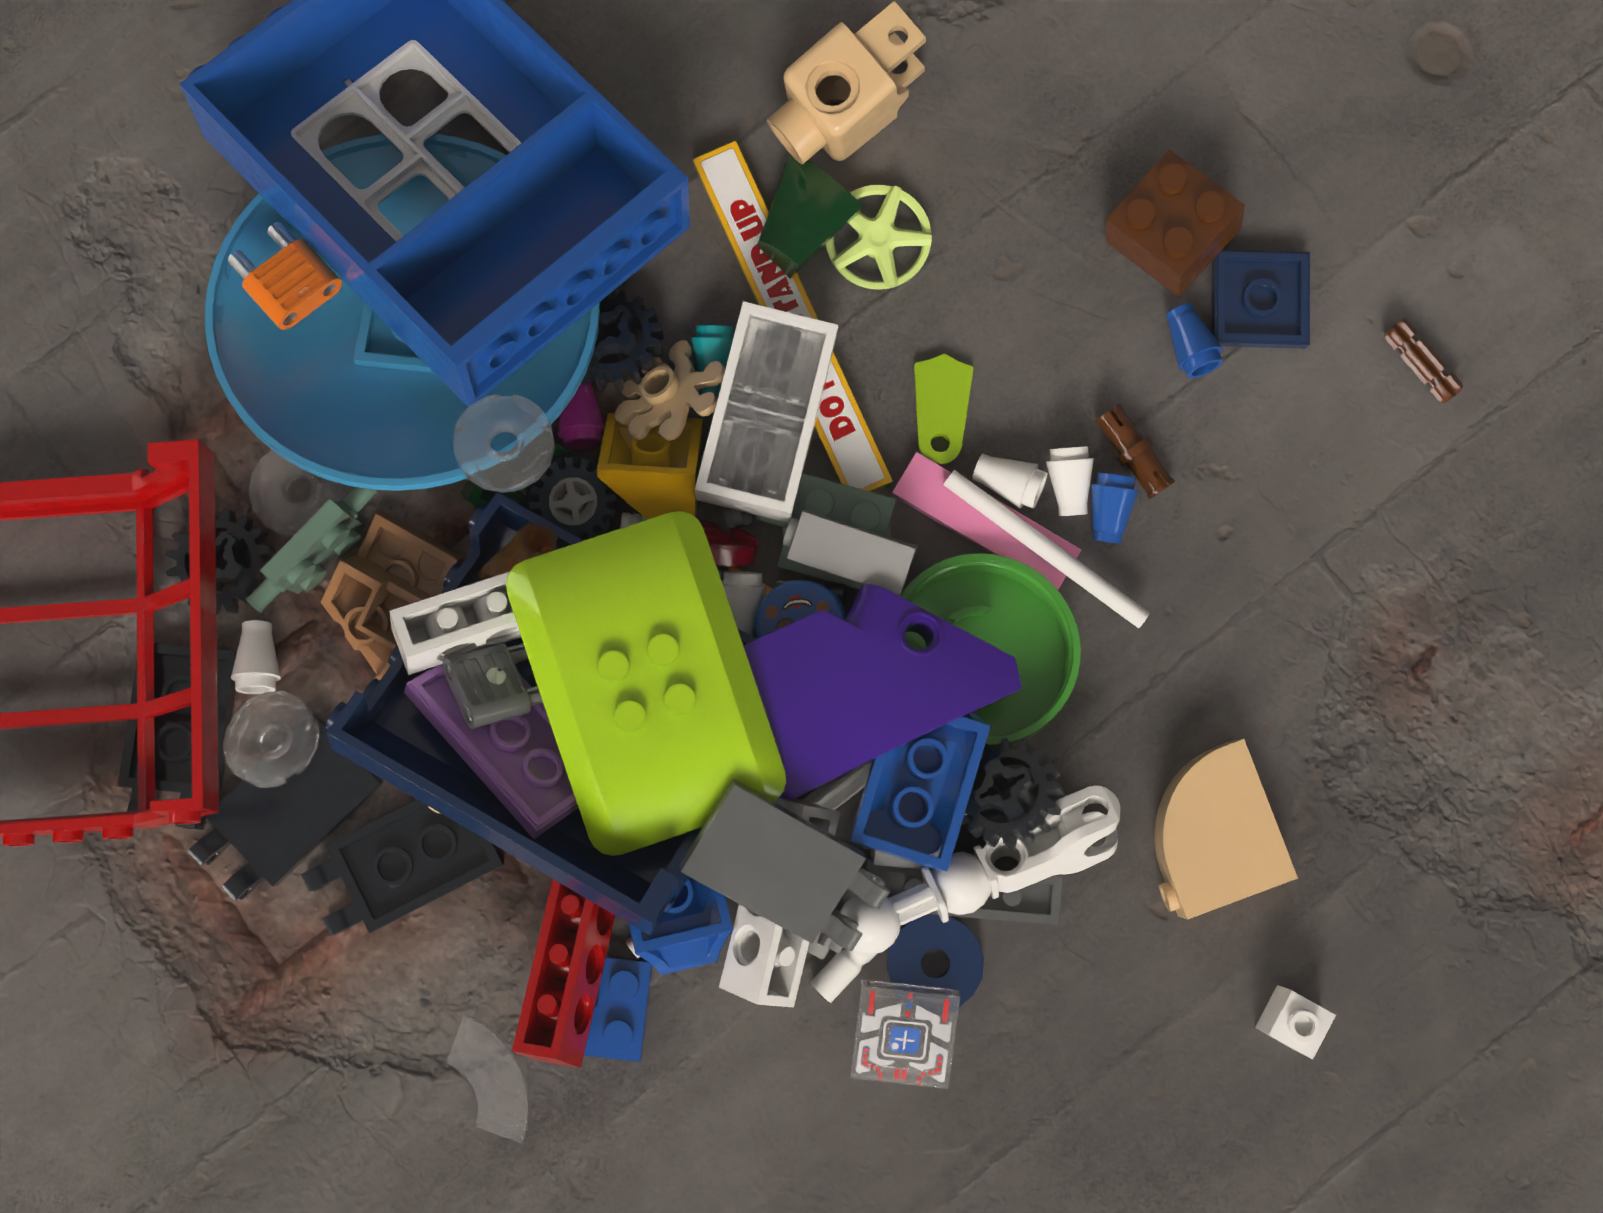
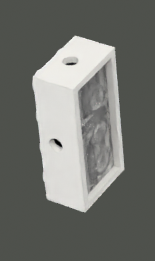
(766, 412)

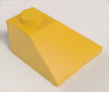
(652, 472)

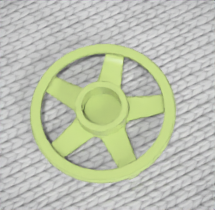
(880, 237)

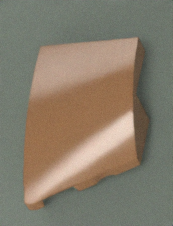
(387, 573)

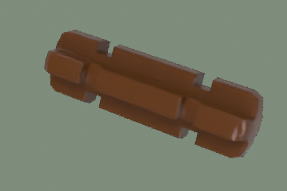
(1423, 361)

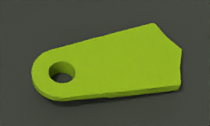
(941, 405)

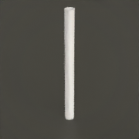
(1046, 549)

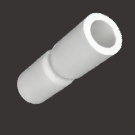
(839, 973)

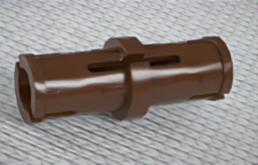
(1134, 451)

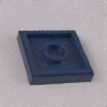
(1261, 299)

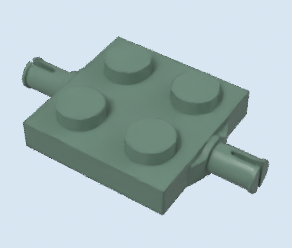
(841, 503)
(304, 557)

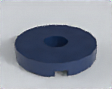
(930, 933)

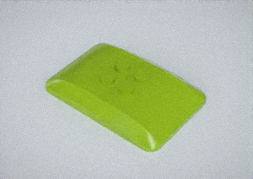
(644, 680)

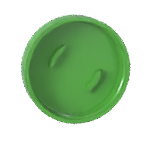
(1017, 614)

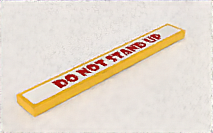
(742, 219)

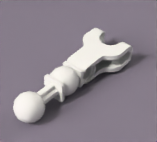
(975, 878)

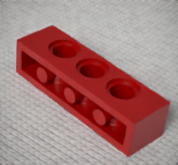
(564, 979)

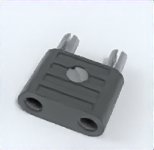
(490, 684)

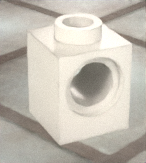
(1295, 1021)

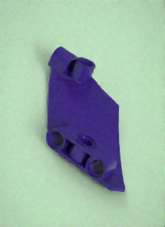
(860, 689)

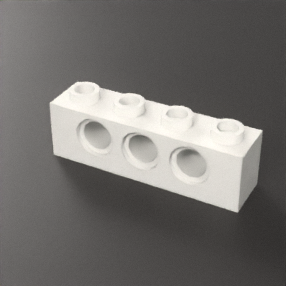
(454, 623)
(762, 957)

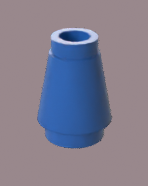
(1193, 342)
(1112, 505)

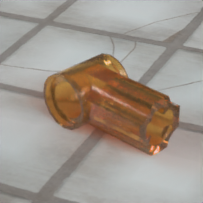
(526, 544)

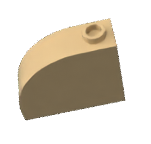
(1218, 834)

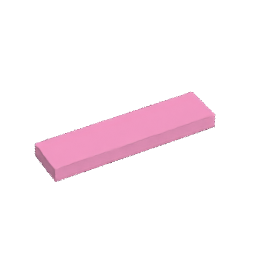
(924, 491)

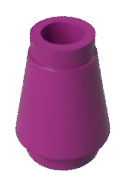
(581, 421)

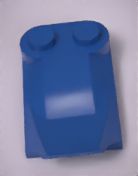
(921, 794)
(688, 933)

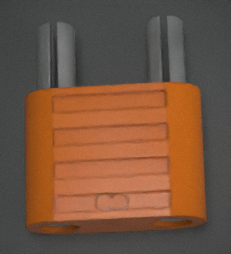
(290, 281)

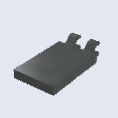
(781, 866)

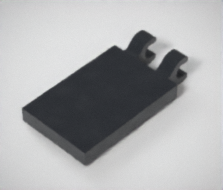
(173, 729)
(287, 822)
(400, 865)

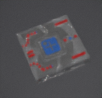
(905, 1034)

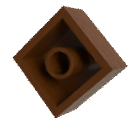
(1174, 223)

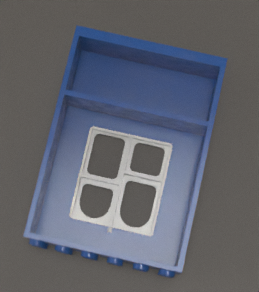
(508, 254)

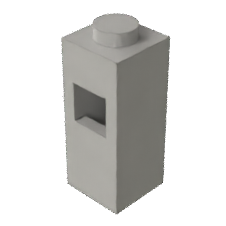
(849, 551)

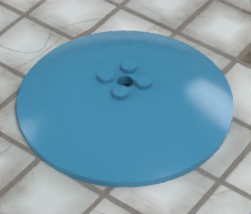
(340, 383)

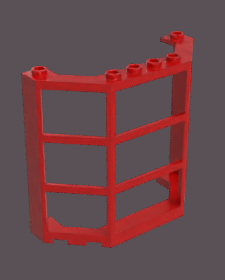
(179, 469)

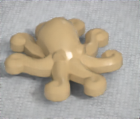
(668, 395)

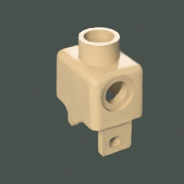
(848, 72)

